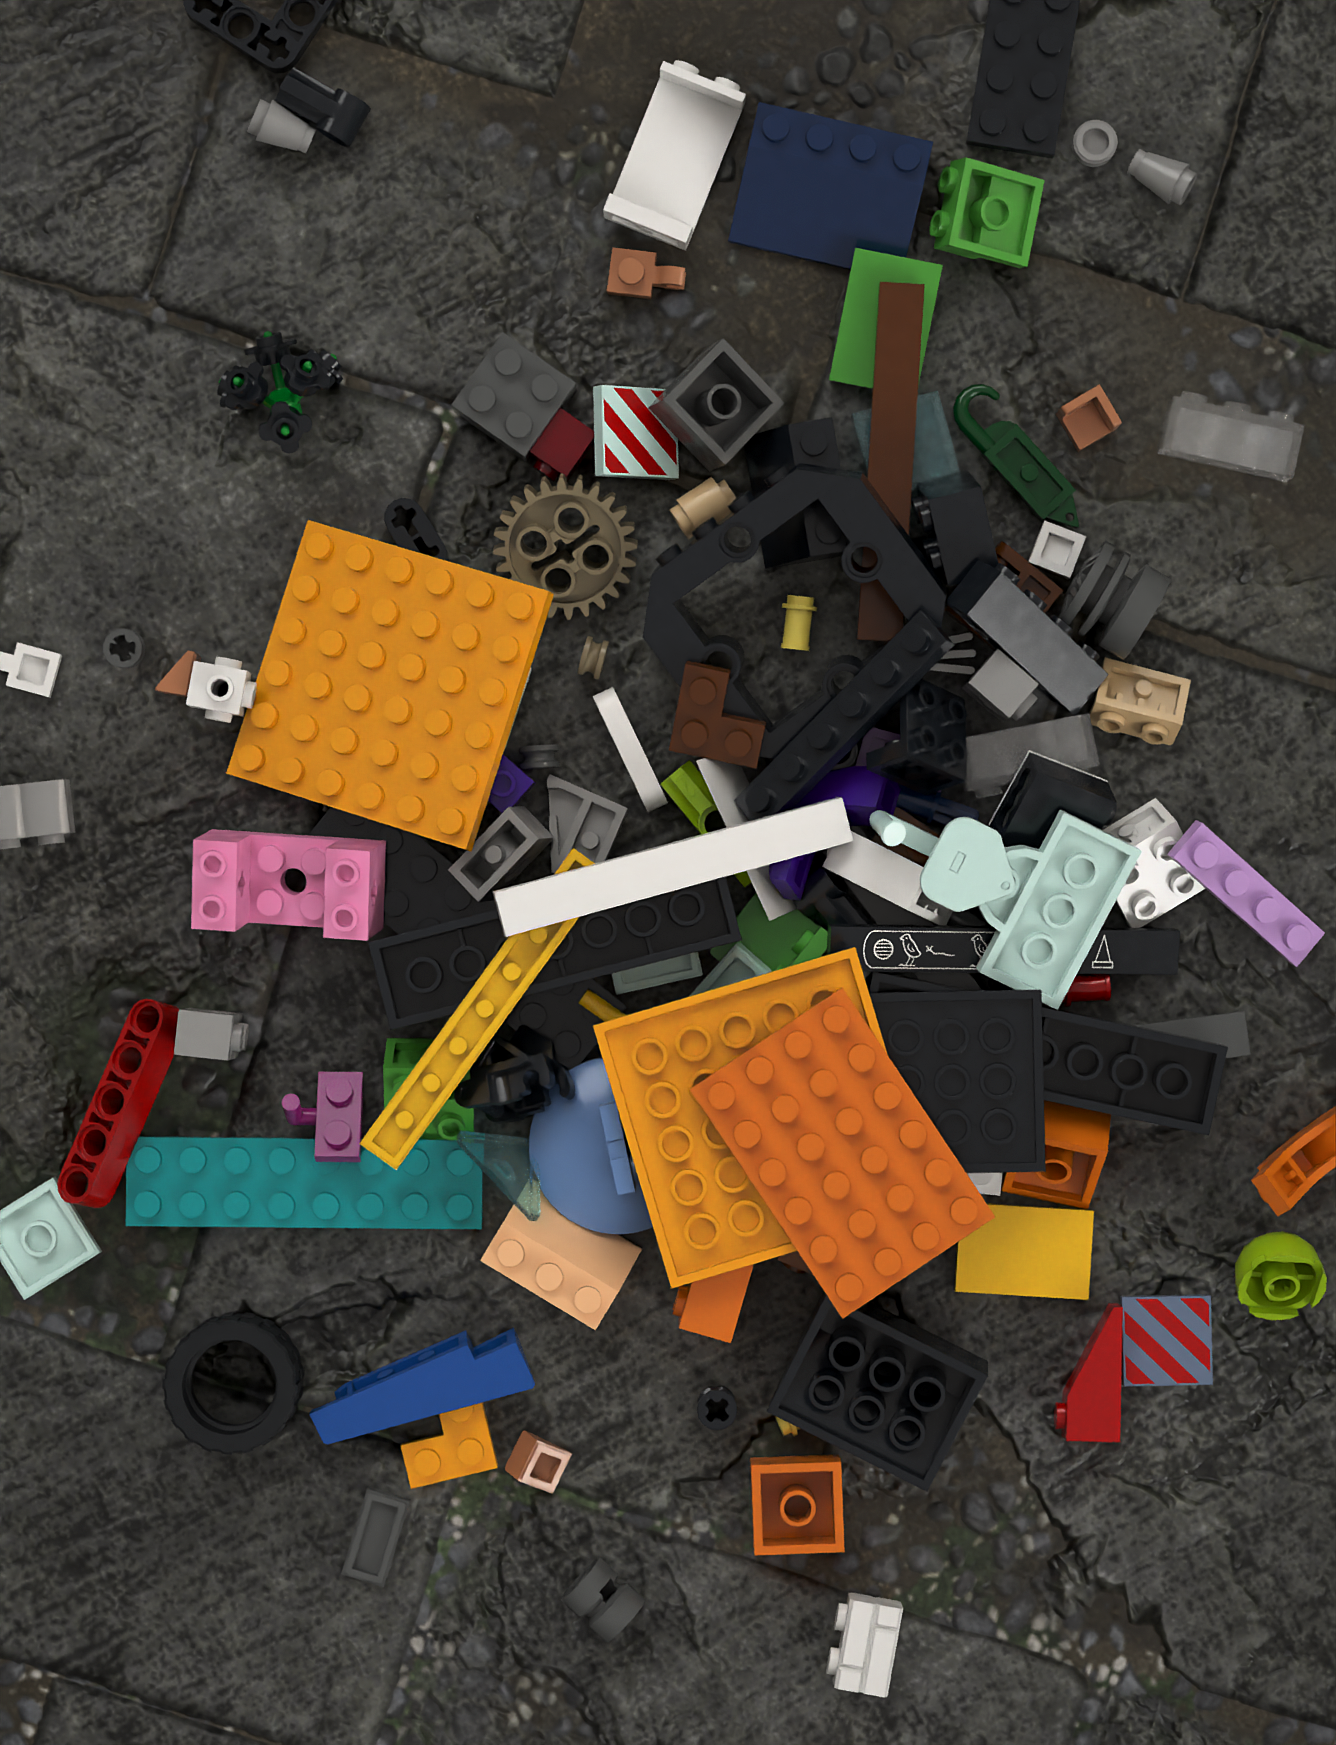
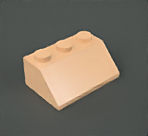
(562, 1261)

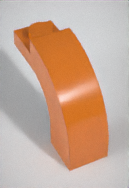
(1298, 1164)

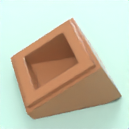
(178, 678)
(537, 1462)

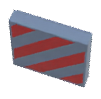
(1166, 1340)

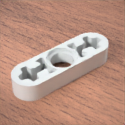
(630, 749)

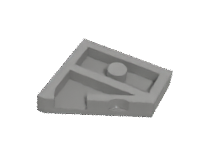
(581, 822)

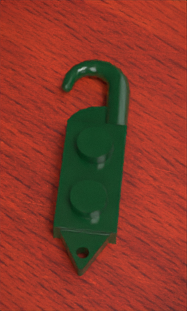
(1018, 461)

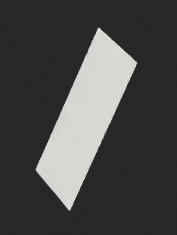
(725, 785)

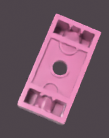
(242, 881)

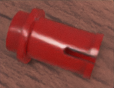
(1088, 988)

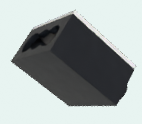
(1038, 794)

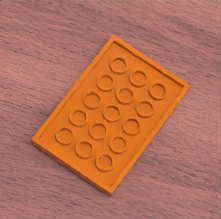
(842, 1152)

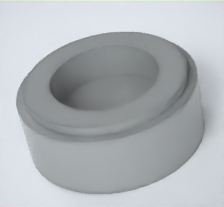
(1094, 143)

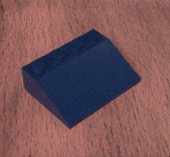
(827, 188)

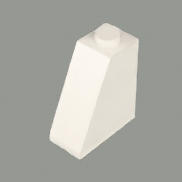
(885, 875)

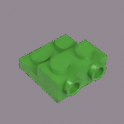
(986, 212)

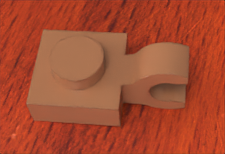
(635, 274)

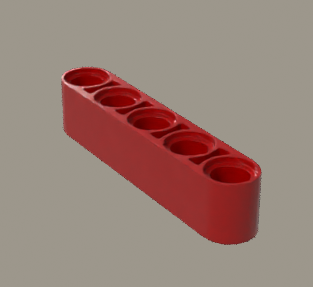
(104, 1117)

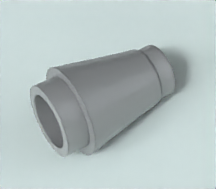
(280, 127)
(1163, 176)

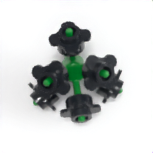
(303, 377)

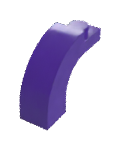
(862, 795)

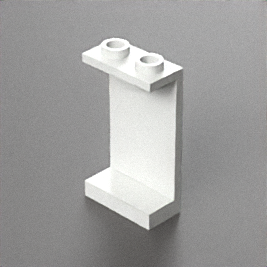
(676, 154)

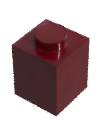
(562, 446)

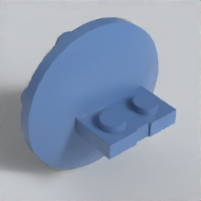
(587, 1156)

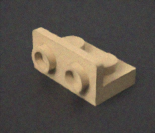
(1140, 702)

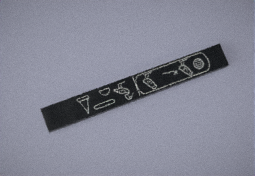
(962, 947)

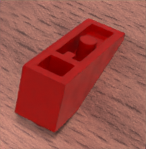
(1093, 1392)

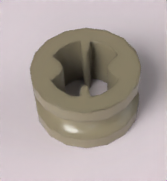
(593, 657)

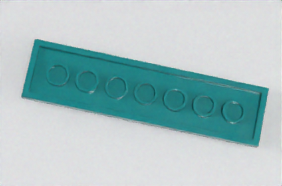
(282, 1186)

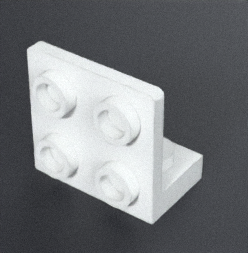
(1156, 879)

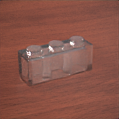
(1231, 437)
(998, 754)

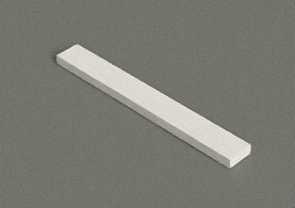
(672, 866)

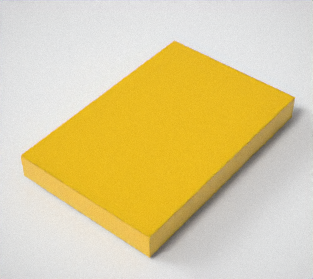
(1028, 1253)

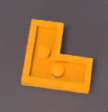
(457, 1452)

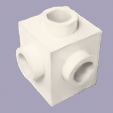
(206, 681)

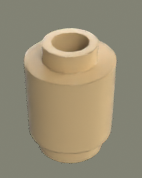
(702, 503)

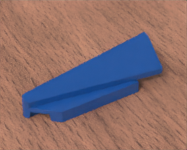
(425, 1385)

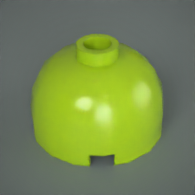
(1279, 1276)

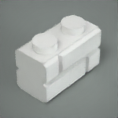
(866, 1644)

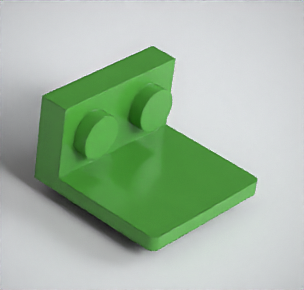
(779, 941)
(399, 1061)

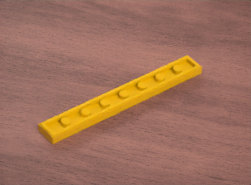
(465, 1035)

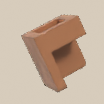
(1088, 418)

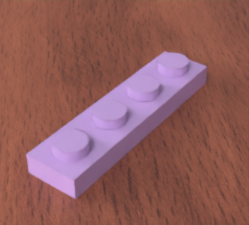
(1246, 893)

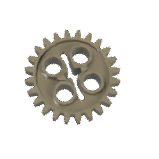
(542, 514)

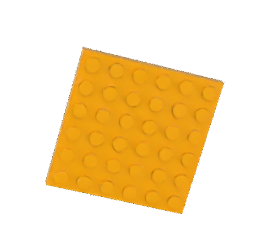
(390, 684)
(692, 1184)

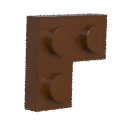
(702, 726)

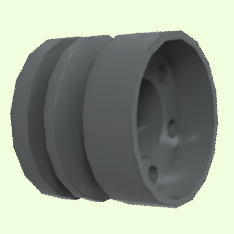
(1114, 599)

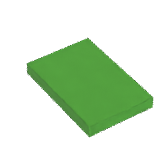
(857, 330)

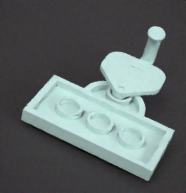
(1039, 900)

